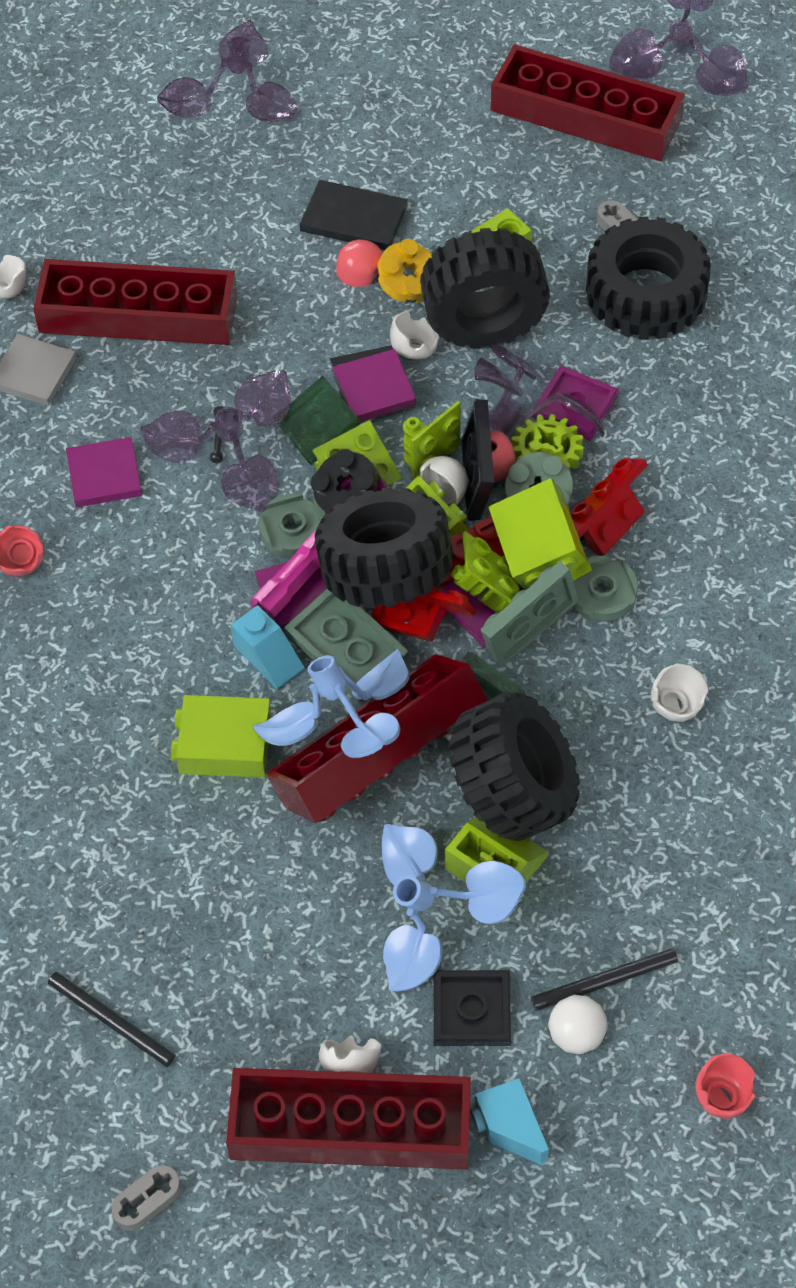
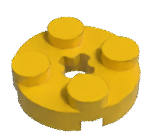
(391, 268)

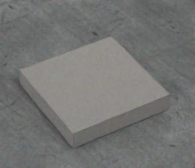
(34, 369)

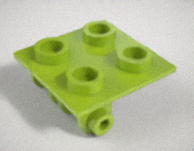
(365, 441)
(430, 441)
(485, 574)

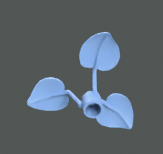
(330, 682)
(406, 856)

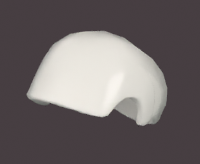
(12, 276)
(408, 331)
(448, 475)
(678, 682)
(577, 1024)
(349, 1056)

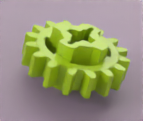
(549, 438)

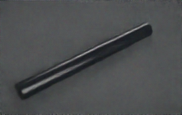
(605, 979)
(111, 1019)

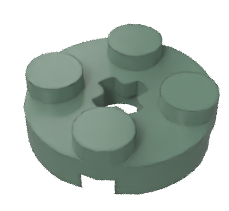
(538, 465)
(276, 518)
(610, 605)

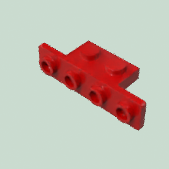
(610, 507)
(424, 615)

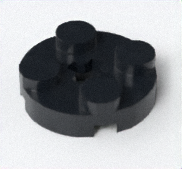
(335, 470)

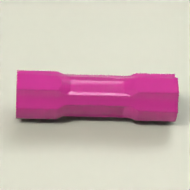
(288, 580)

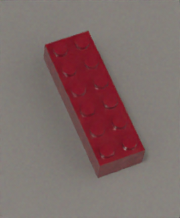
(587, 102)
(136, 301)
(324, 778)
(349, 1118)

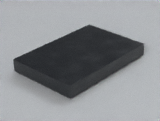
(353, 214)
(477, 459)

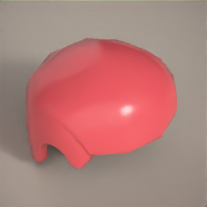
(358, 263)
(502, 454)
(20, 551)
(731, 1074)

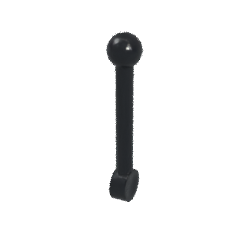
(216, 456)

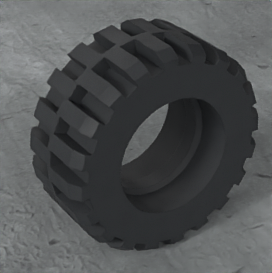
(477, 263)
(648, 308)
(384, 547)
(514, 766)

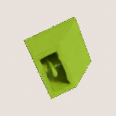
(478, 845)

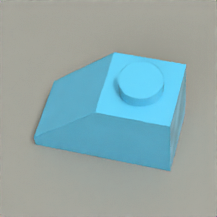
(266, 647)
(510, 1121)

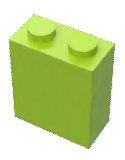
(537, 532)
(220, 736)

